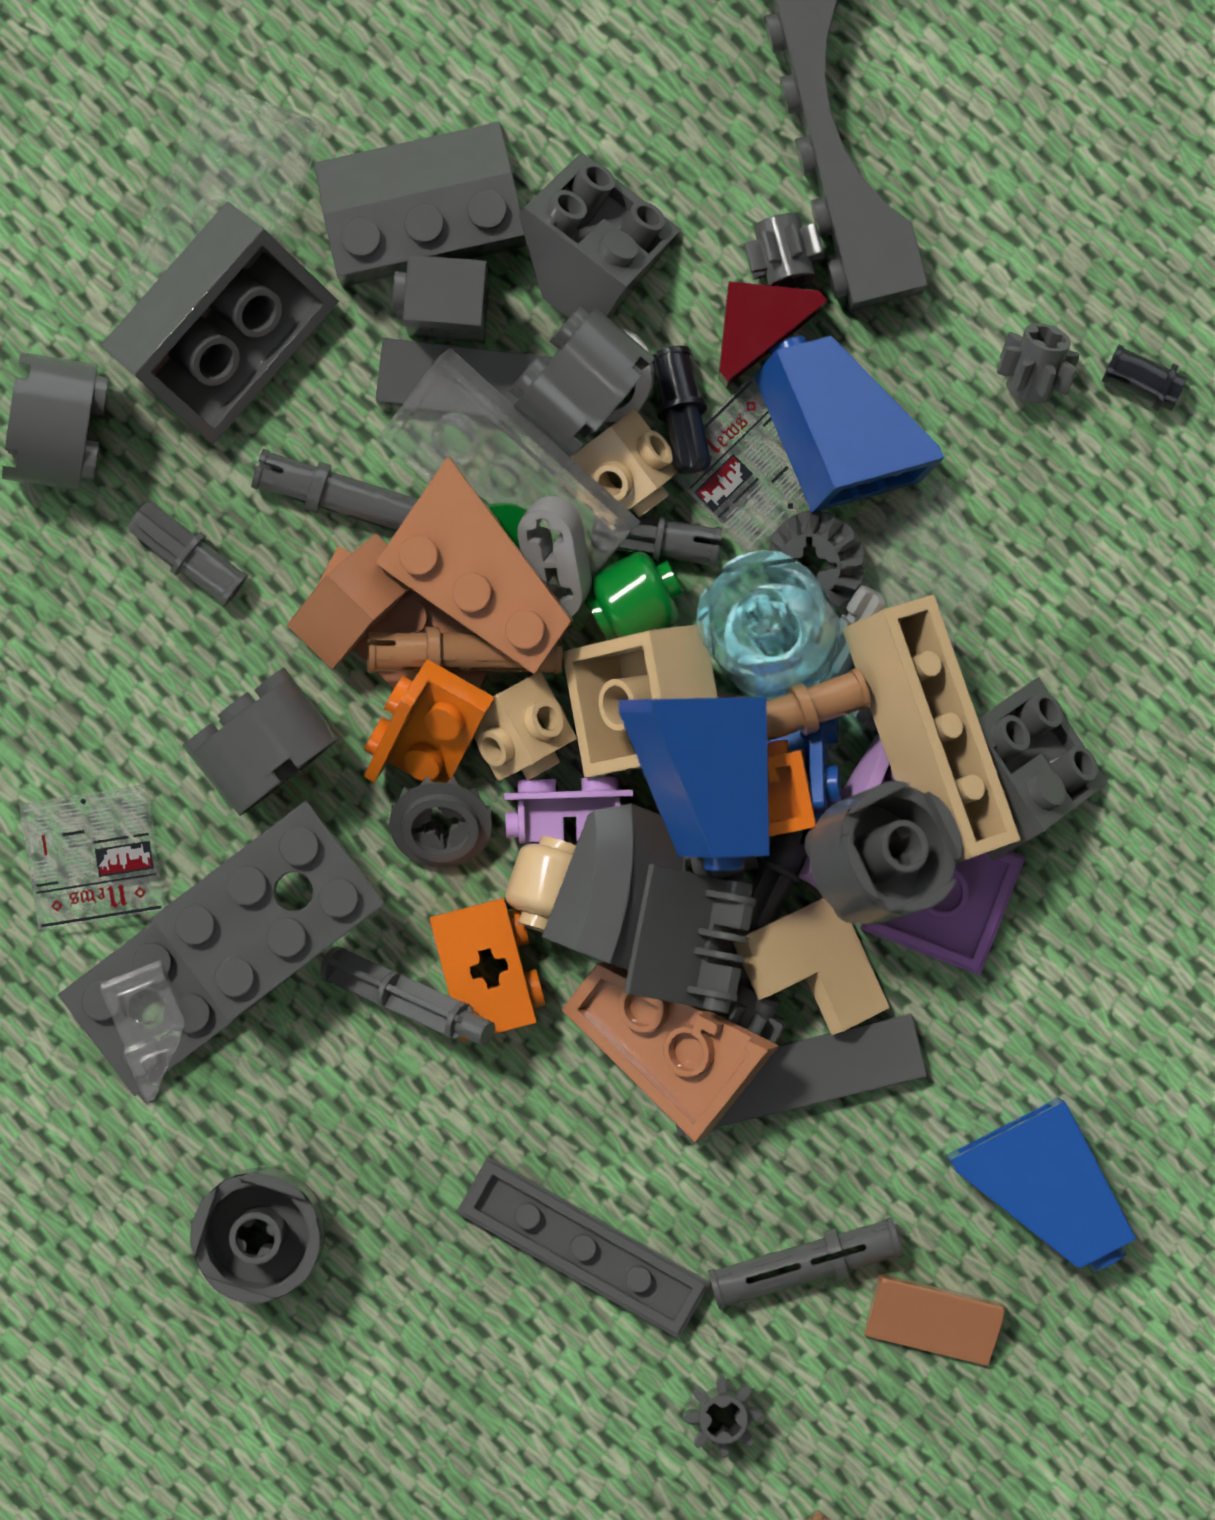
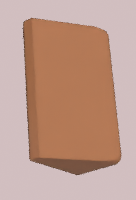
(934, 1319)

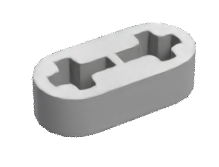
(565, 556)

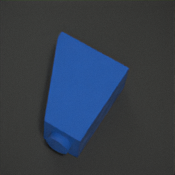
(840, 425)
(706, 773)
(1050, 1184)

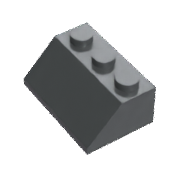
(420, 199)
(220, 322)

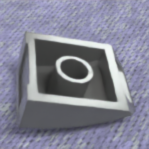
(607, 881)

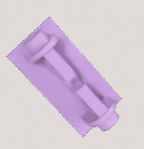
(543, 807)

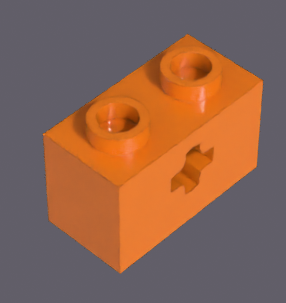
(460, 939)

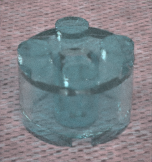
(737, 618)

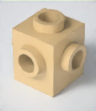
(630, 463)
(524, 729)

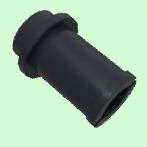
(1145, 378)

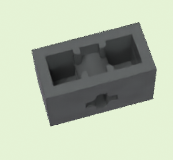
(443, 298)

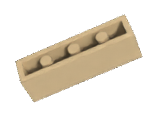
(930, 719)

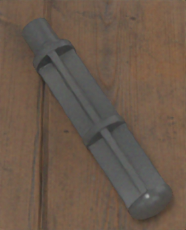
(405, 996)

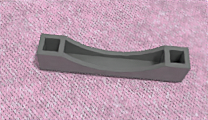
(870, 239)

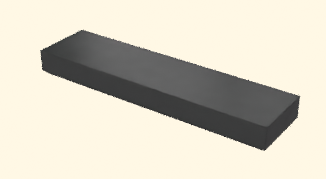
(831, 1068)
(583, 1246)

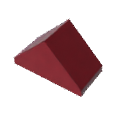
(758, 320)

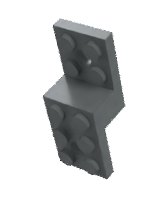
(232, 938)

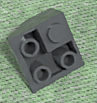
(592, 238)
(1037, 761)

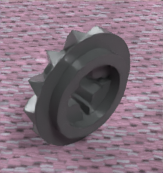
(833, 541)
(424, 839)

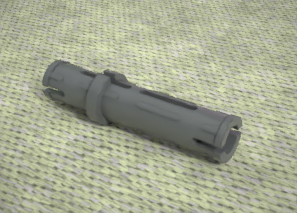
(331, 491)
(880, 1244)

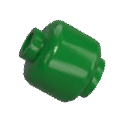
(635, 596)

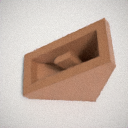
(348, 604)

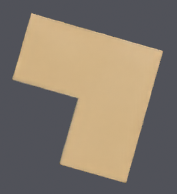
(825, 952)

